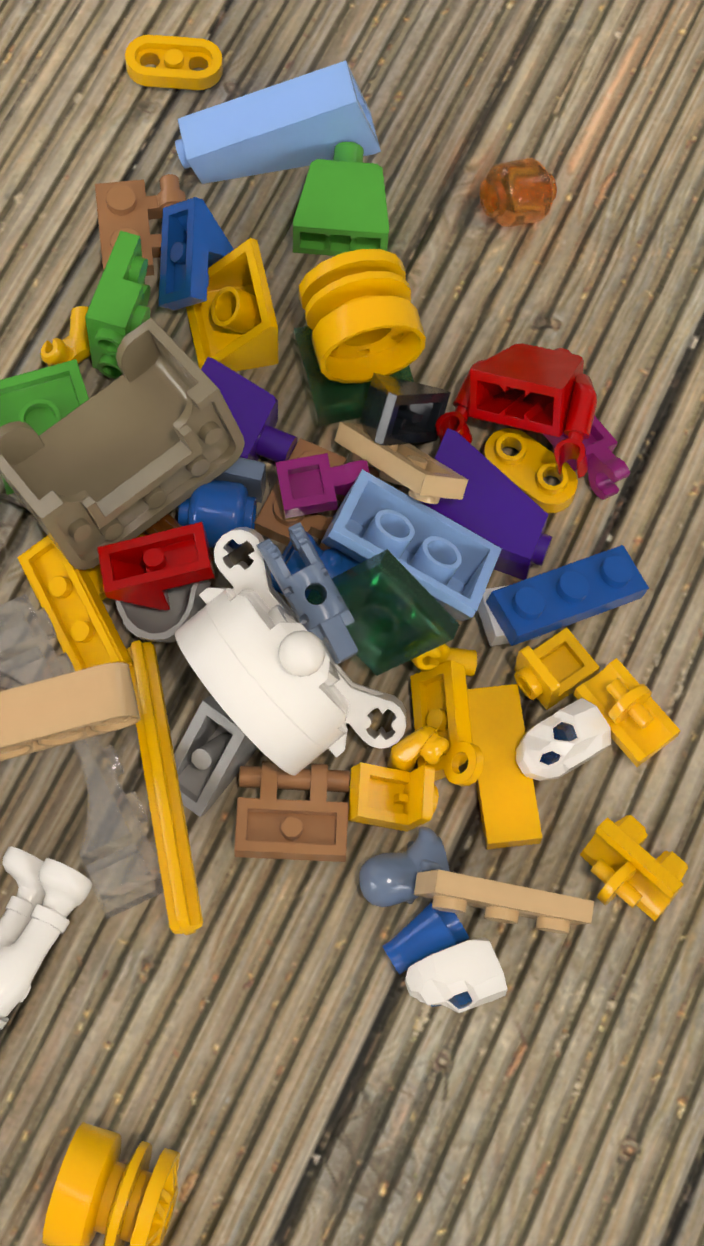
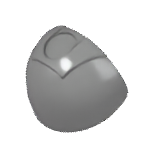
(161, 625)

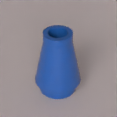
(424, 936)

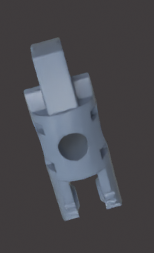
(324, 620)

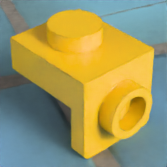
(554, 668)
(392, 796)

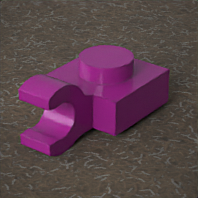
(603, 465)
(311, 485)

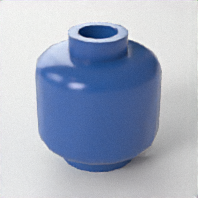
(220, 508)

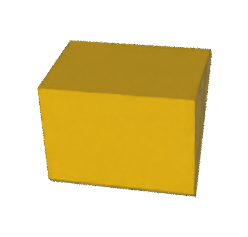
(238, 317)

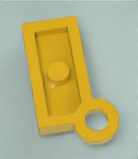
(442, 703)

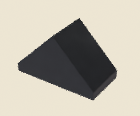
(402, 411)

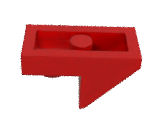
(148, 565)

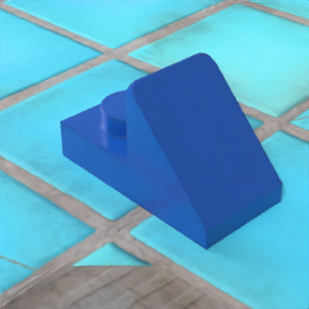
(188, 248)

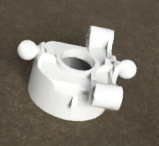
(273, 671)

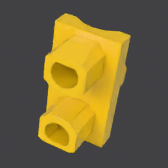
(627, 706)
(630, 869)

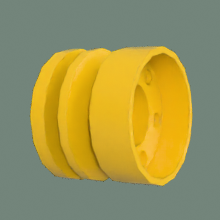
(361, 315)
(109, 1196)

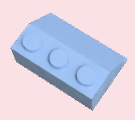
(433, 548)

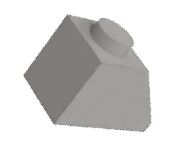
(210, 756)

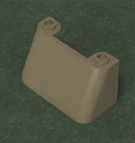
(123, 451)

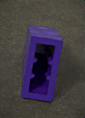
(494, 508)

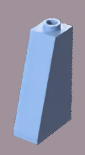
(278, 127)

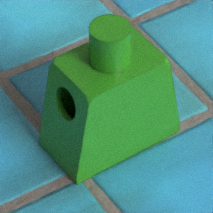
(342, 205)

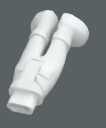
(33, 920)

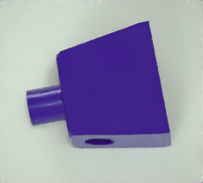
(254, 413)

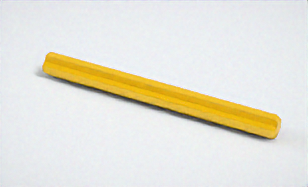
(164, 793)

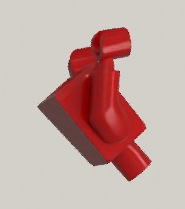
(529, 391)

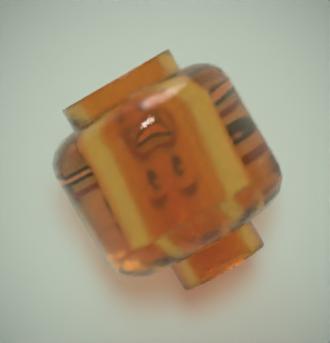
(518, 192)

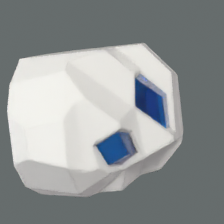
(563, 741)
(458, 976)

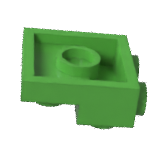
(118, 303)
(41, 397)

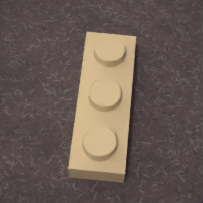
(403, 465)
(503, 901)

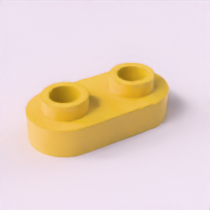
(174, 62)
(530, 468)

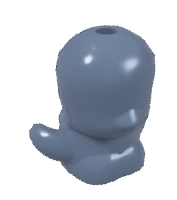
(391, 877)

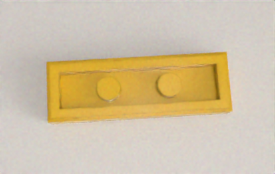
(73, 607)
(503, 791)

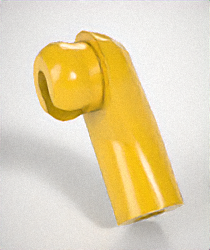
(73, 346)
(444, 653)
(423, 743)

